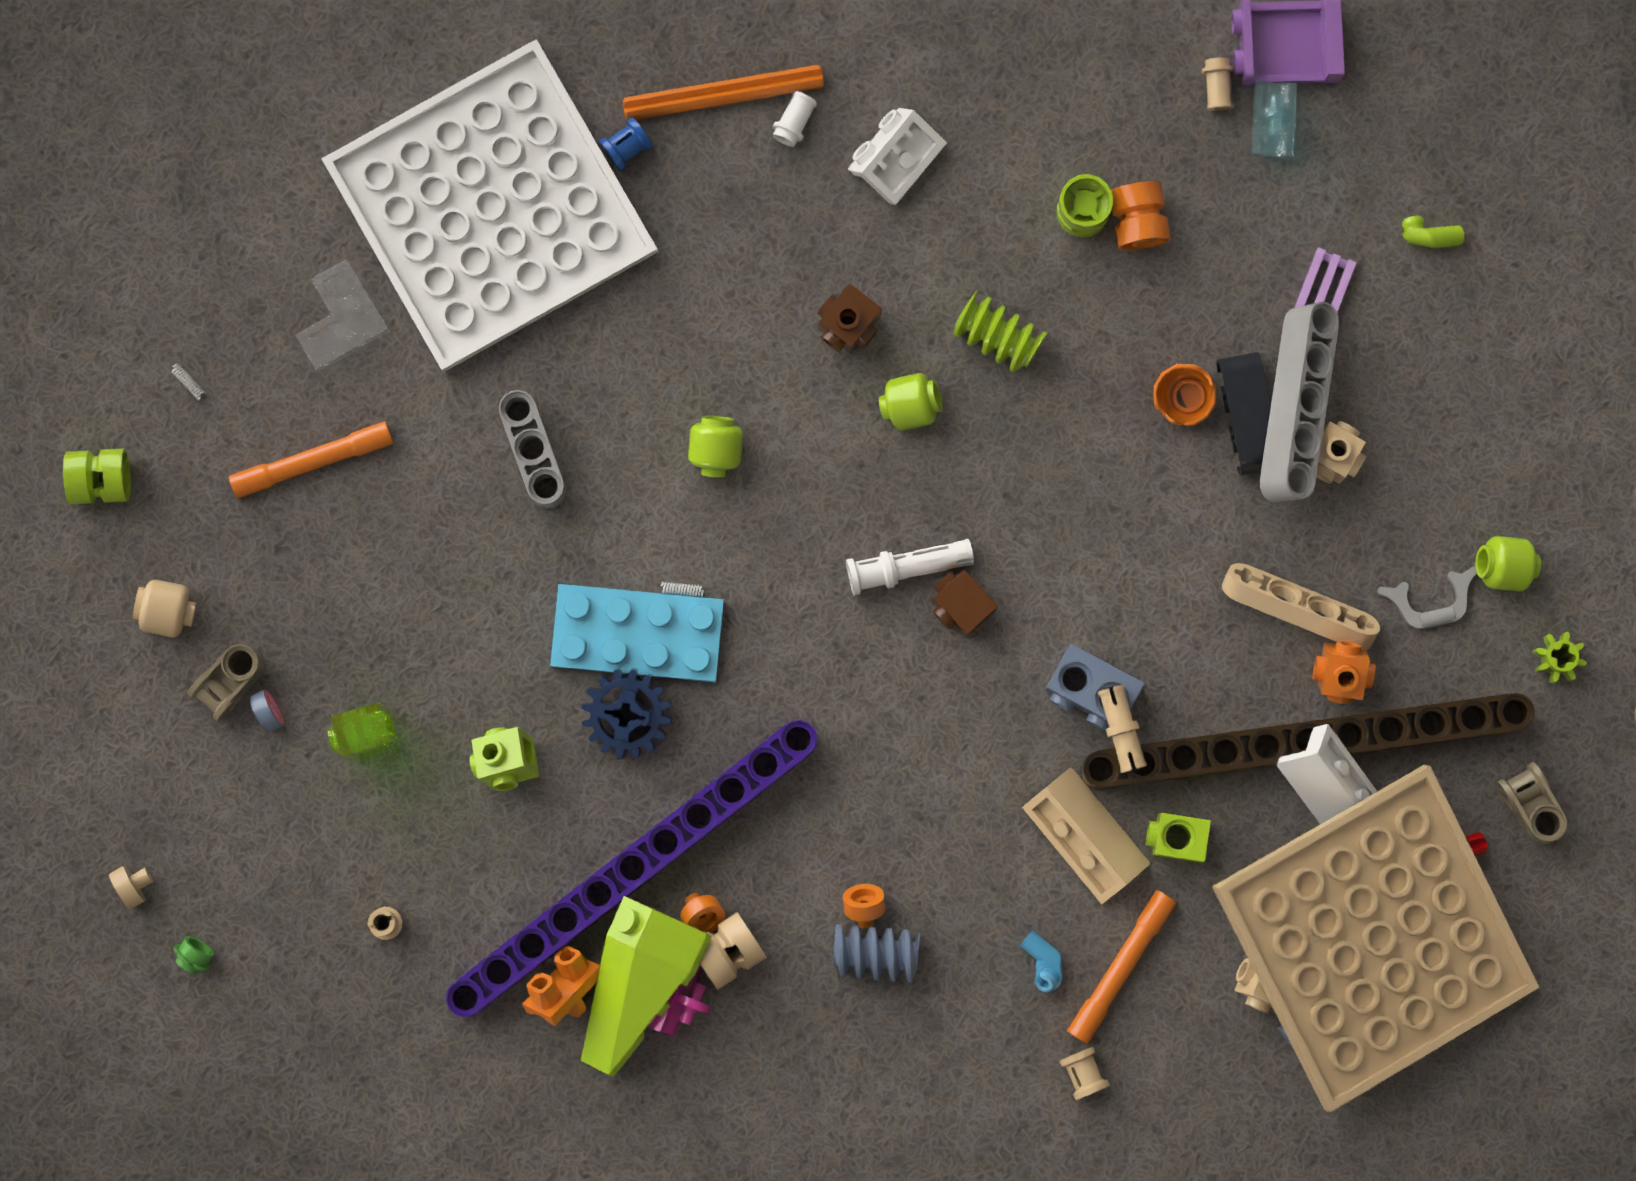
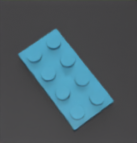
(637, 630)

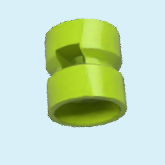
(1084, 205)
(82, 475)

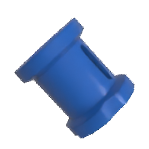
(626, 143)

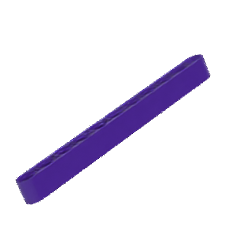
(612, 875)

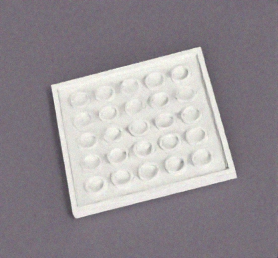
(489, 205)

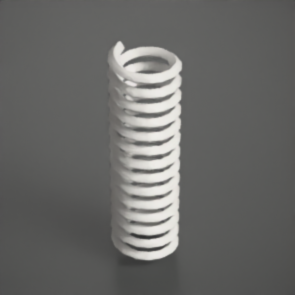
(184, 384)
(682, 585)

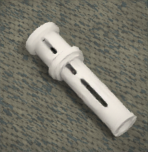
(890, 568)

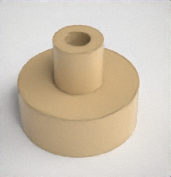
(130, 886)

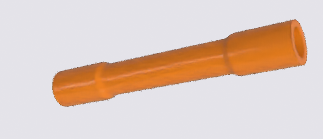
(355, 444)
(1096, 1007)

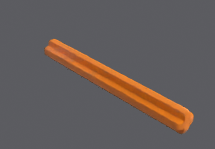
(723, 92)

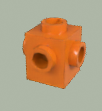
(1340, 658)

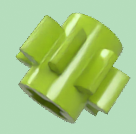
(1550, 663)

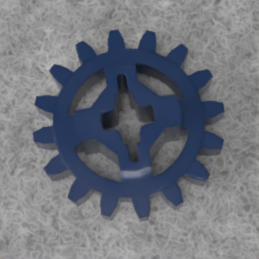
(629, 694)

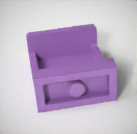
(1289, 42)

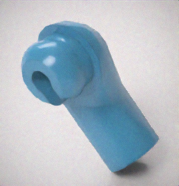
(1048, 962)

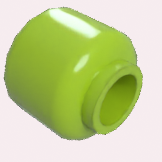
(911, 401)
(715, 445)
(1507, 563)

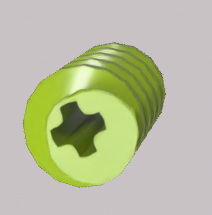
(998, 333)

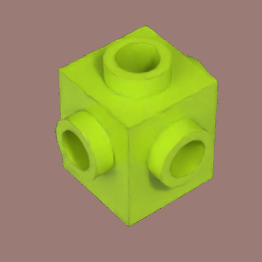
(504, 758)

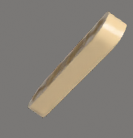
(1259, 589)

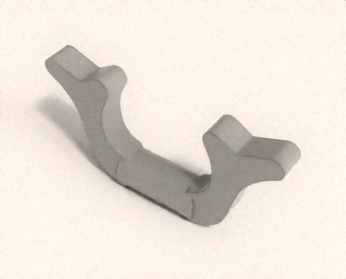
(1437, 617)

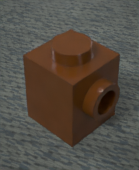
(962, 603)

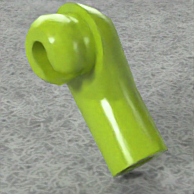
(1435, 237)

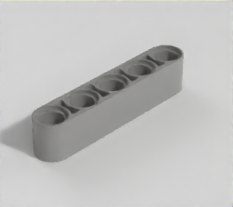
(1299, 402)

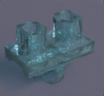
(1274, 119)

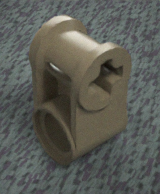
(226, 682)
(1532, 802)

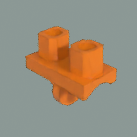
(562, 990)

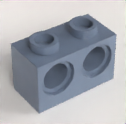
(1097, 677)

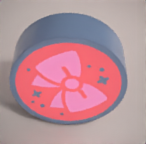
(266, 710)

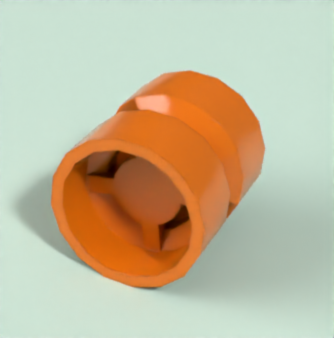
(1140, 217)

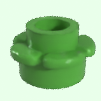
(193, 955)

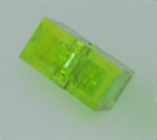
(362, 732)

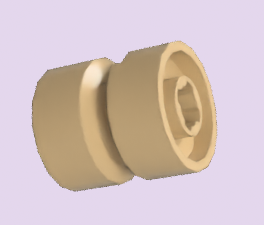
(722, 966)

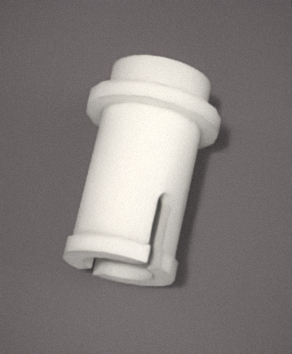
(794, 119)

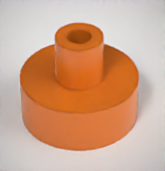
(864, 904)
(702, 912)

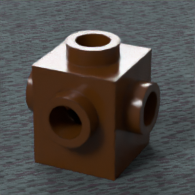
(850, 305)

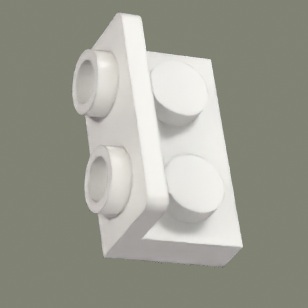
(897, 154)

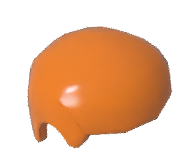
(1196, 389)

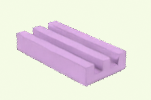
(1334, 262)

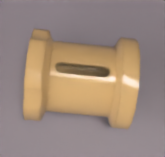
(1084, 1073)

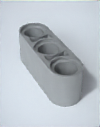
(527, 430)

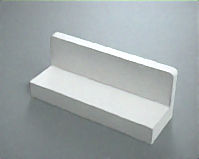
(1326, 775)

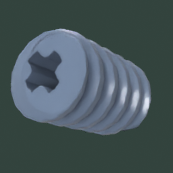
(876, 953)

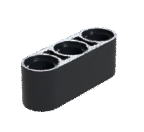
(1249, 406)

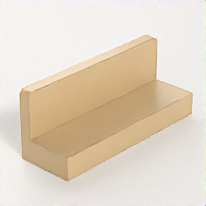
(1086, 835)

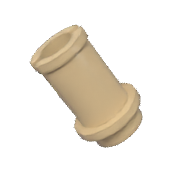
(1218, 83)
(395, 923)

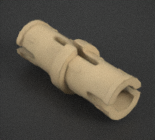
(1122, 728)

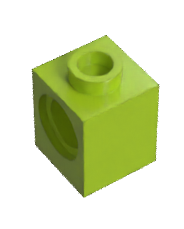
(1197, 834)

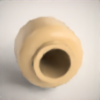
(163, 608)

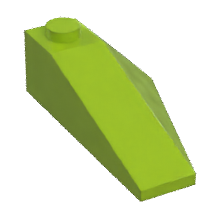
(639, 971)

